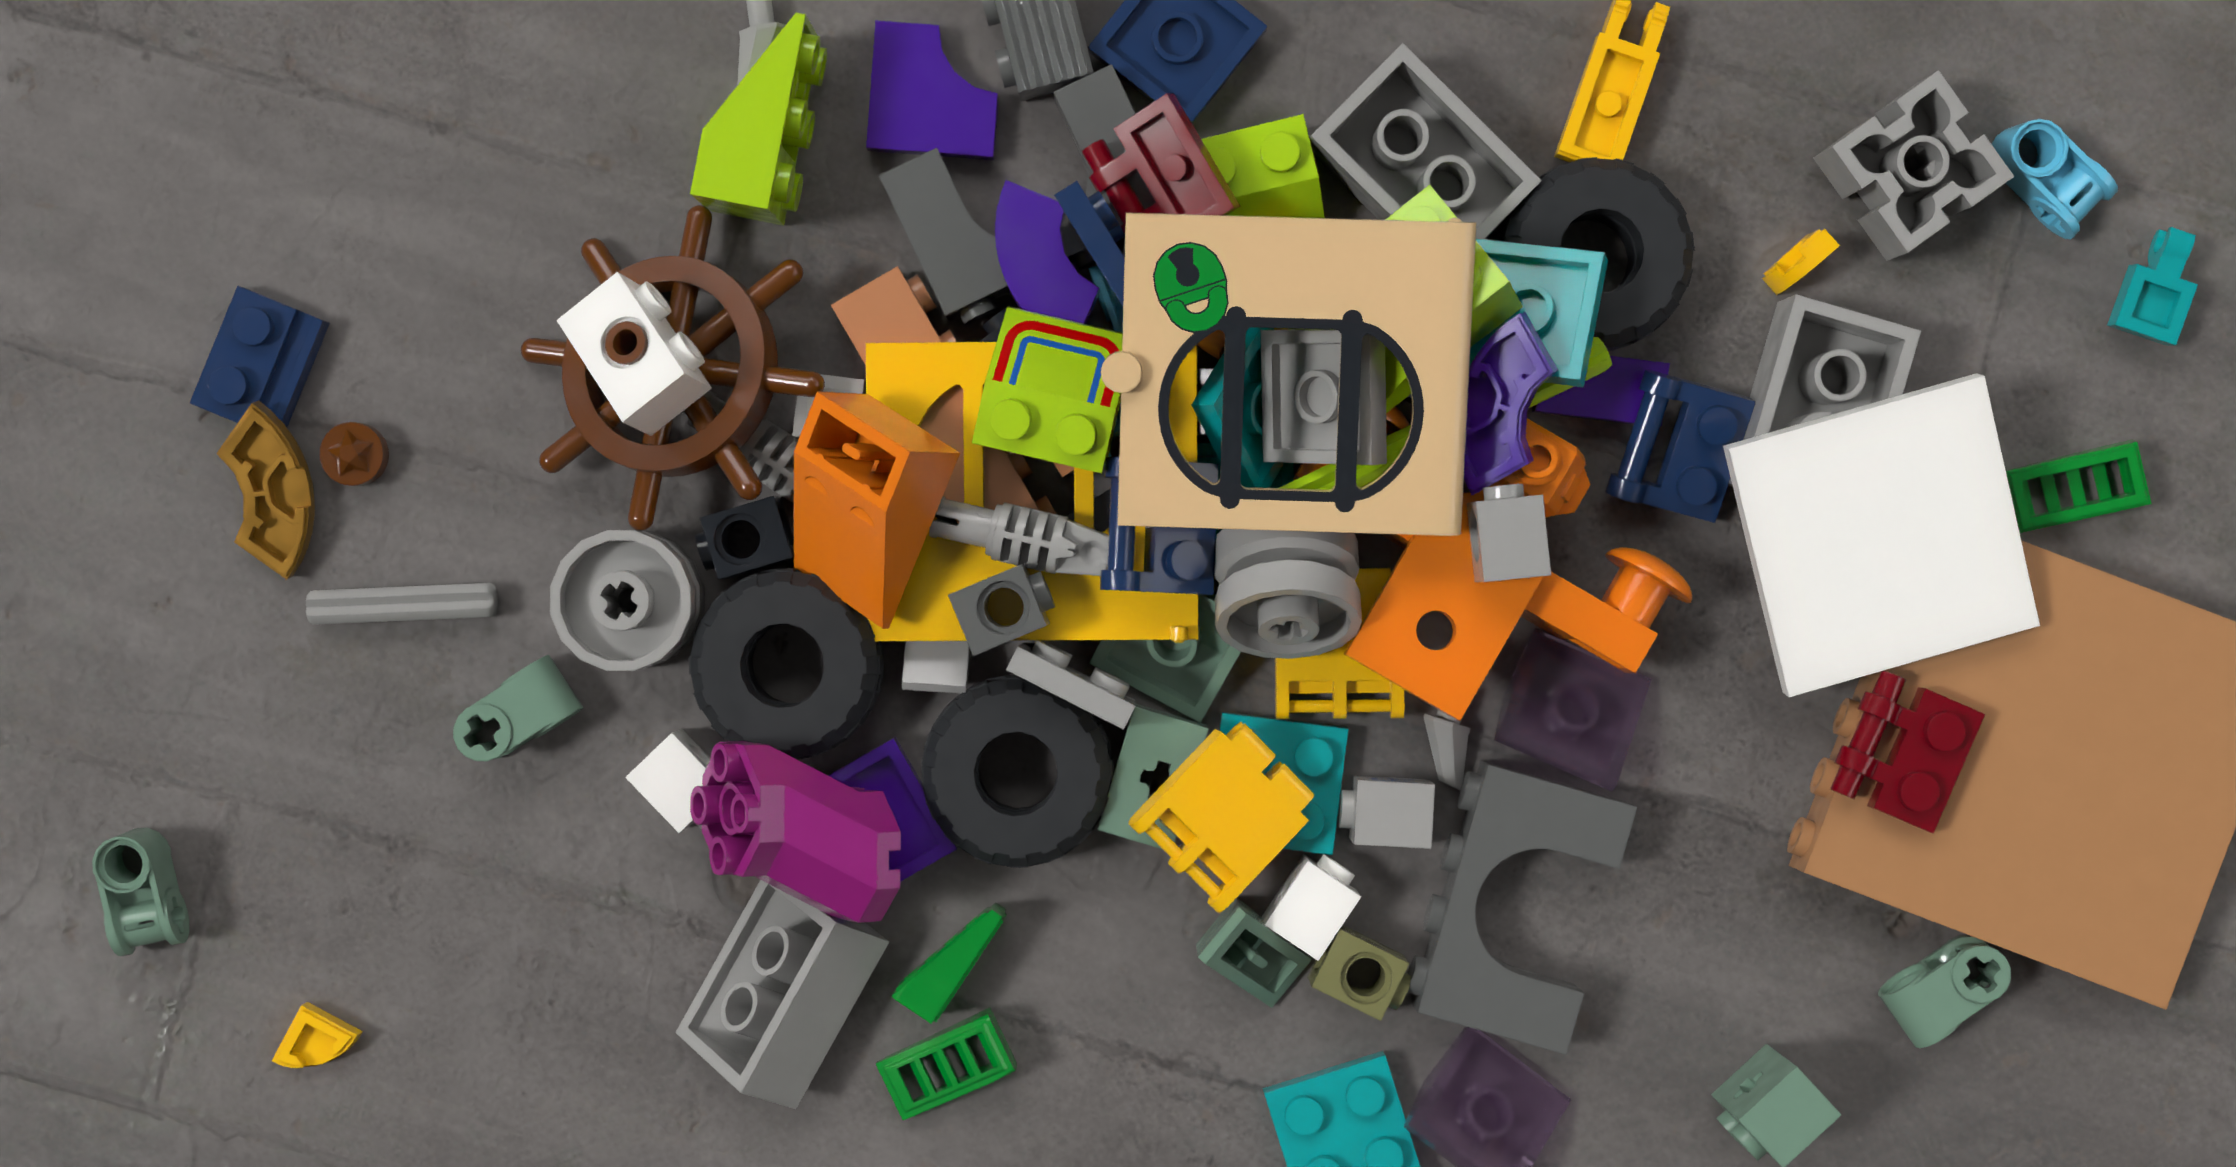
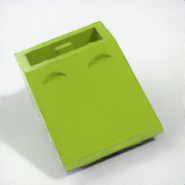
(756, 134)

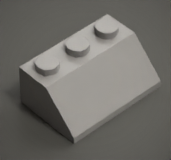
(779, 994)

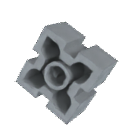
(1949, 176)

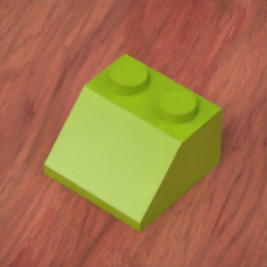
(1270, 169)

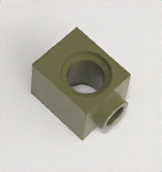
(1347, 946)

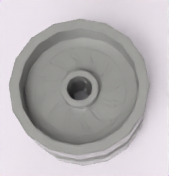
(1286, 591)
(590, 608)

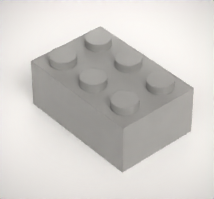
(1413, 133)
(1826, 363)

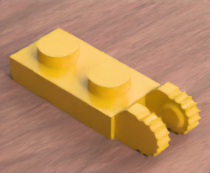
(1612, 87)

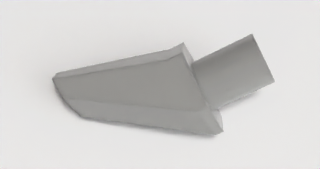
(758, 36)
(1448, 747)

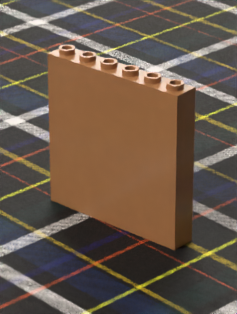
(2087, 793)

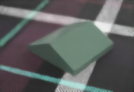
(1171, 672)

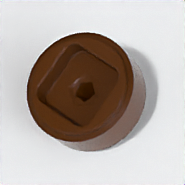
(354, 454)

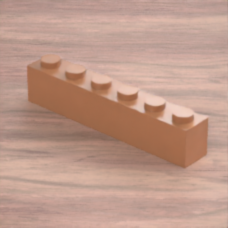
(896, 312)

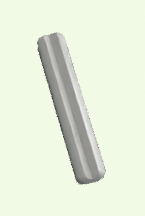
(401, 603)

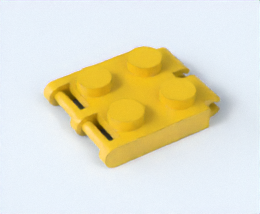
(1337, 673)
(1226, 812)

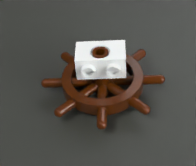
(658, 369)

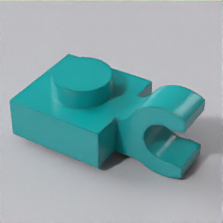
(2154, 297)

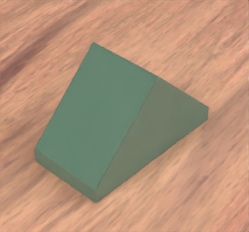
(1251, 953)

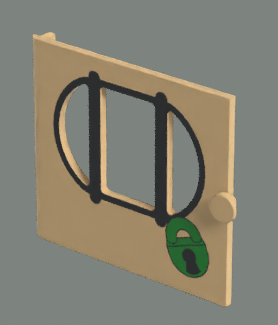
(1347, 275)

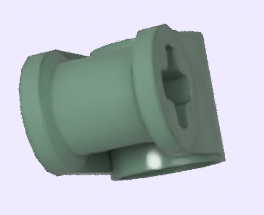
(524, 706)
(142, 897)
(1938, 994)

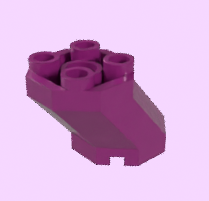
(798, 830)

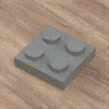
(1303, 392)
(1049, 669)

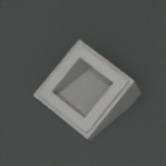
(936, 666)

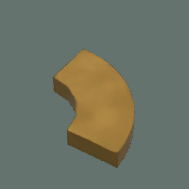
(274, 490)

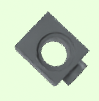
(973, 614)

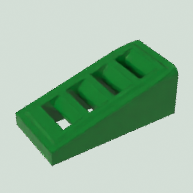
(2131, 475)
(938, 978)
(993, 1041)

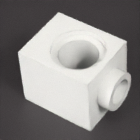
(670, 776)
(1312, 904)

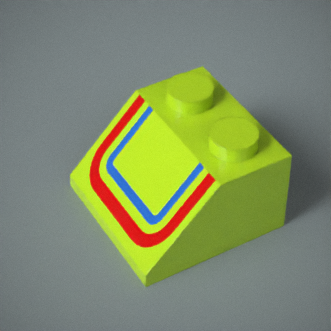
(1049, 392)

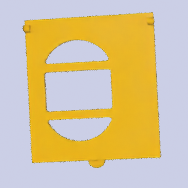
(910, 382)

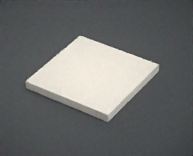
(1882, 535)

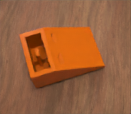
(865, 499)

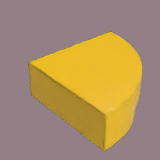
(1800, 260)
(315, 1038)

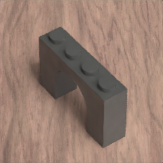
(958, 252)
(1503, 817)

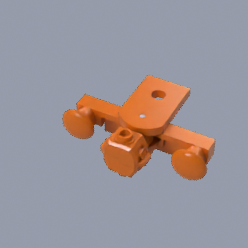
(1439, 577)

